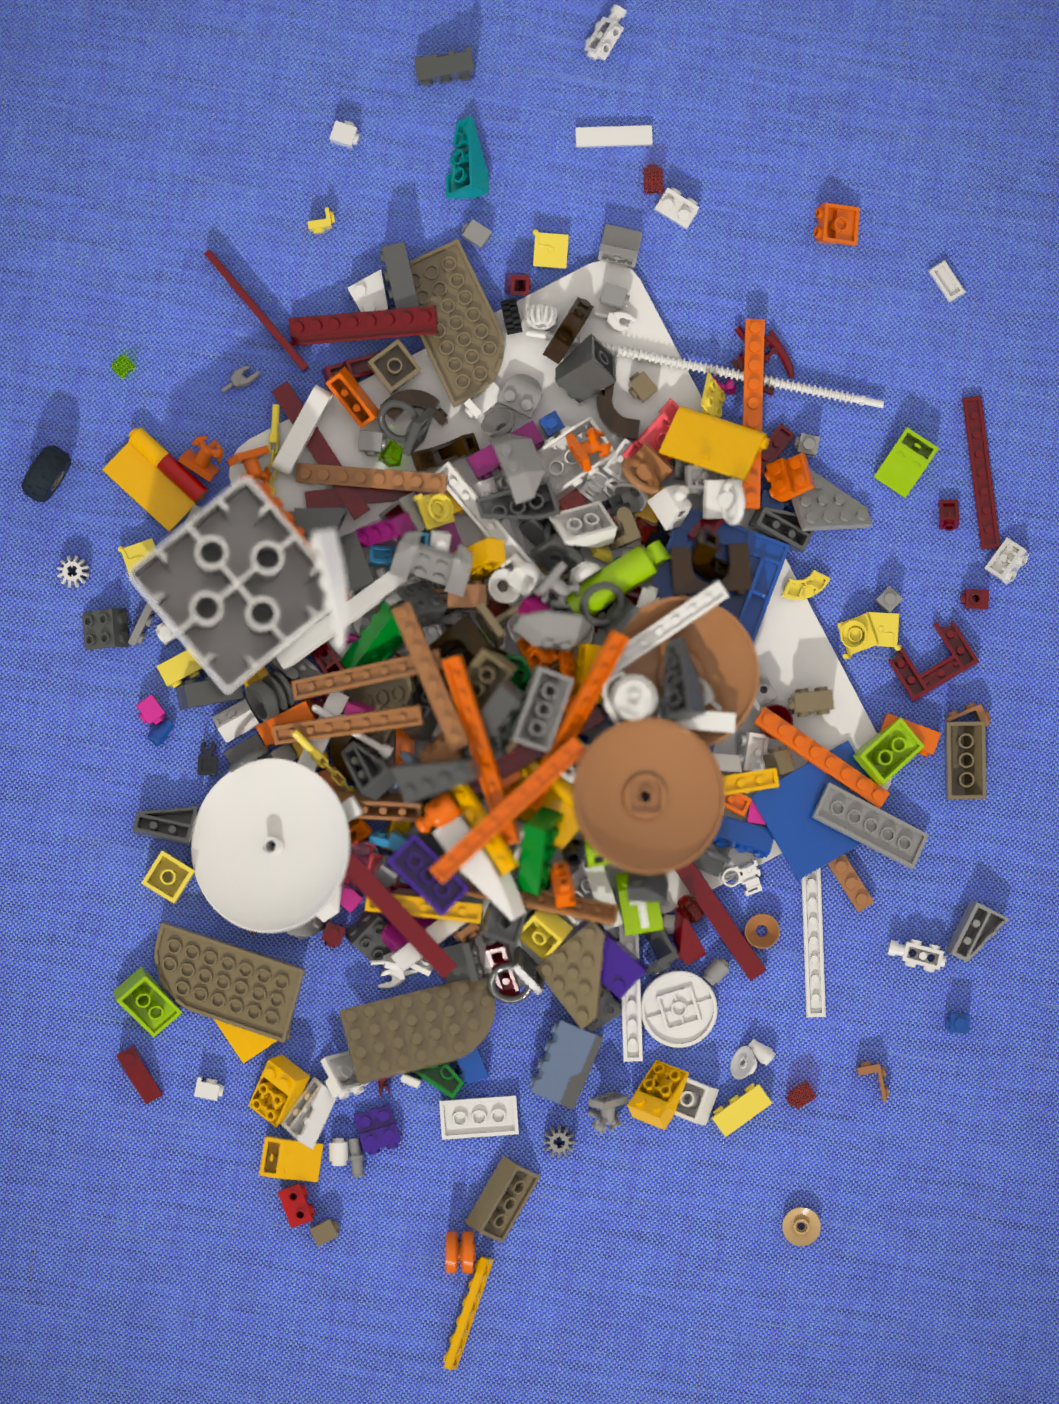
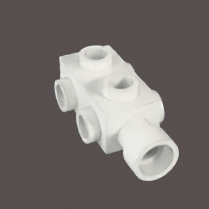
(605, 38)
(921, 954)

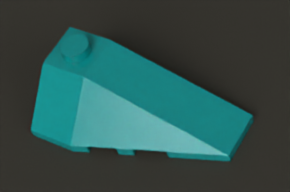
(468, 169)

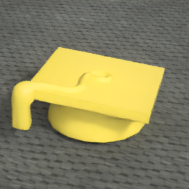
(550, 250)
(435, 509)
(135, 553)
(885, 628)
(857, 635)

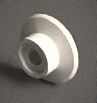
(743, 1063)

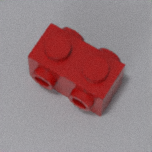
(293, 1205)

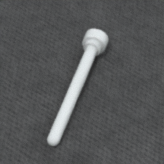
(384, 750)

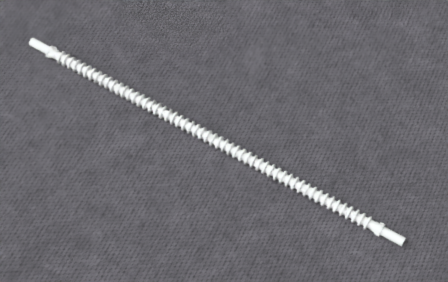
(861, 400)

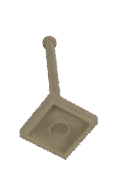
(491, 624)

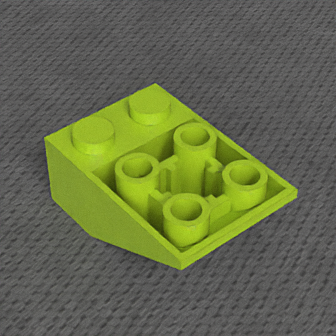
(906, 462)

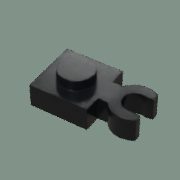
(659, 534)
(207, 764)

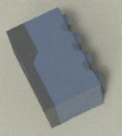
(565, 1063)

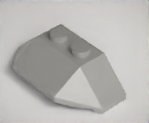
(519, 465)
(553, 629)

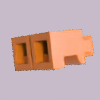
(538, 656)
(562, 885)

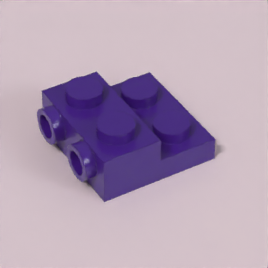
(377, 1129)

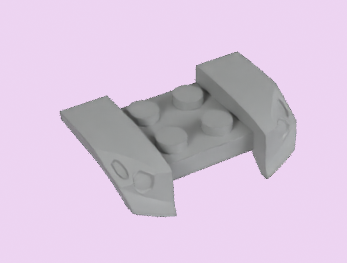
(432, 563)

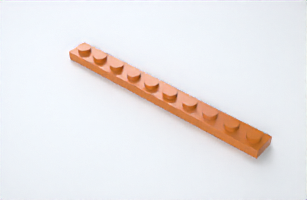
(753, 402)
(585, 699)
(479, 742)
(507, 810)

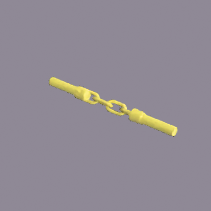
(274, 439)
(316, 755)

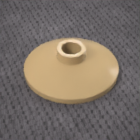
(803, 1236)

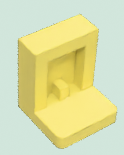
(321, 225)

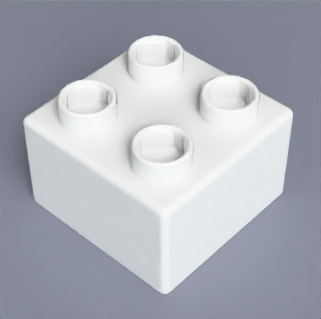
(233, 585)

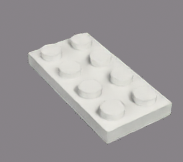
(479, 1117)

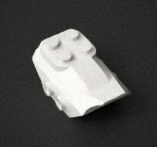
(560, 463)

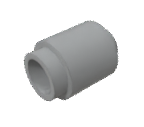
(716, 971)

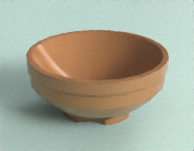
(770, 938)

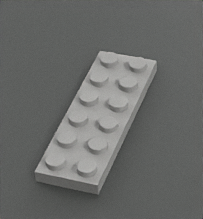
(870, 826)

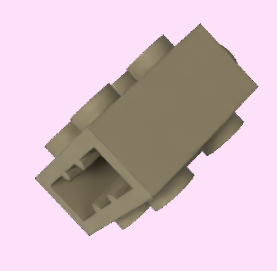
(818, 701)

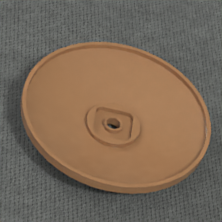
(719, 653)
(682, 790)

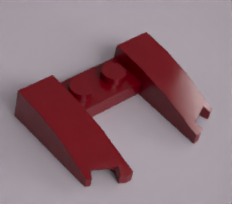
(960, 661)

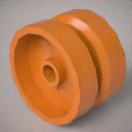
(460, 1252)

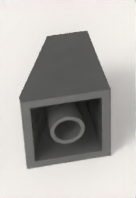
(586, 370)
(318, 519)

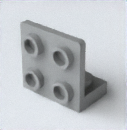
(620, 245)
(695, 478)

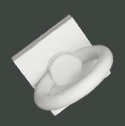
(723, 500)

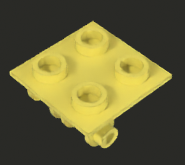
(712, 397)

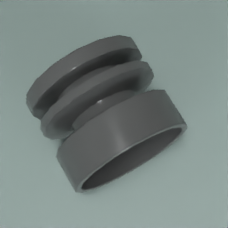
(270, 696)

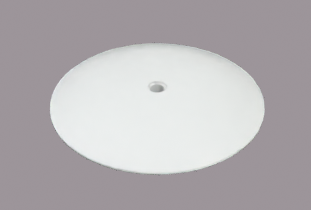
(235, 836)

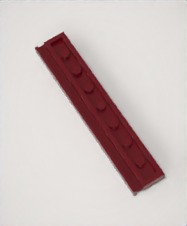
(363, 325)

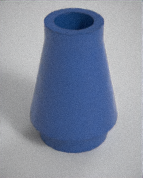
(160, 732)

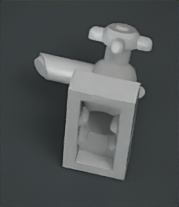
(557, 586)
(607, 1104)

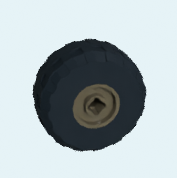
(46, 473)

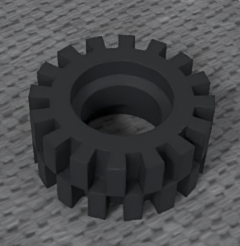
(511, 316)

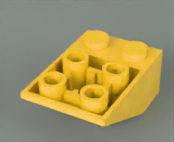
(278, 1089)
(658, 1095)
(290, 1159)

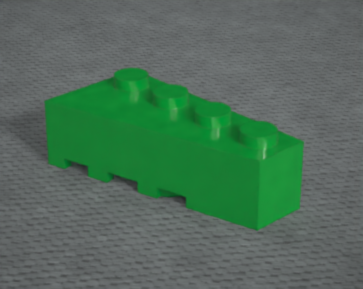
(376, 640)
(537, 850)
(441, 1078)

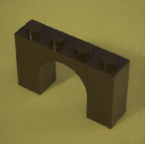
(736, 578)
(461, 635)

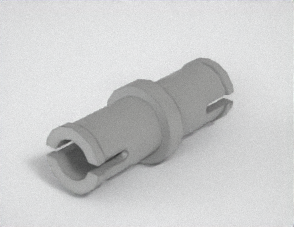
(356, 1157)

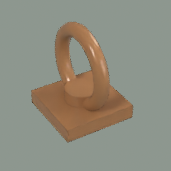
(646, 469)

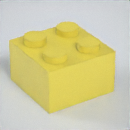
(168, 876)
(544, 933)

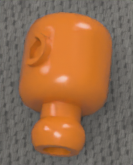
(438, 812)

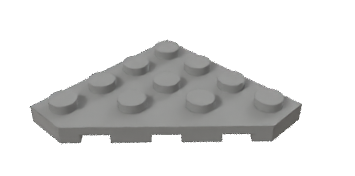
(829, 508)

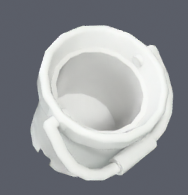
(630, 697)

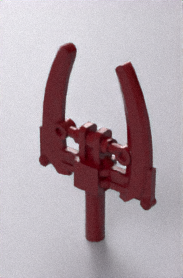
(777, 348)

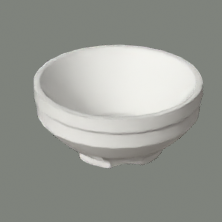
(583, 571)
(509, 595)

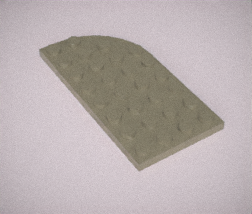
(469, 338)
(228, 981)
(418, 1028)

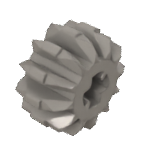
(564, 1137)

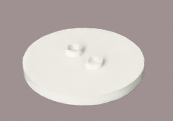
(678, 1009)

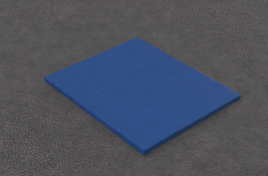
(788, 815)

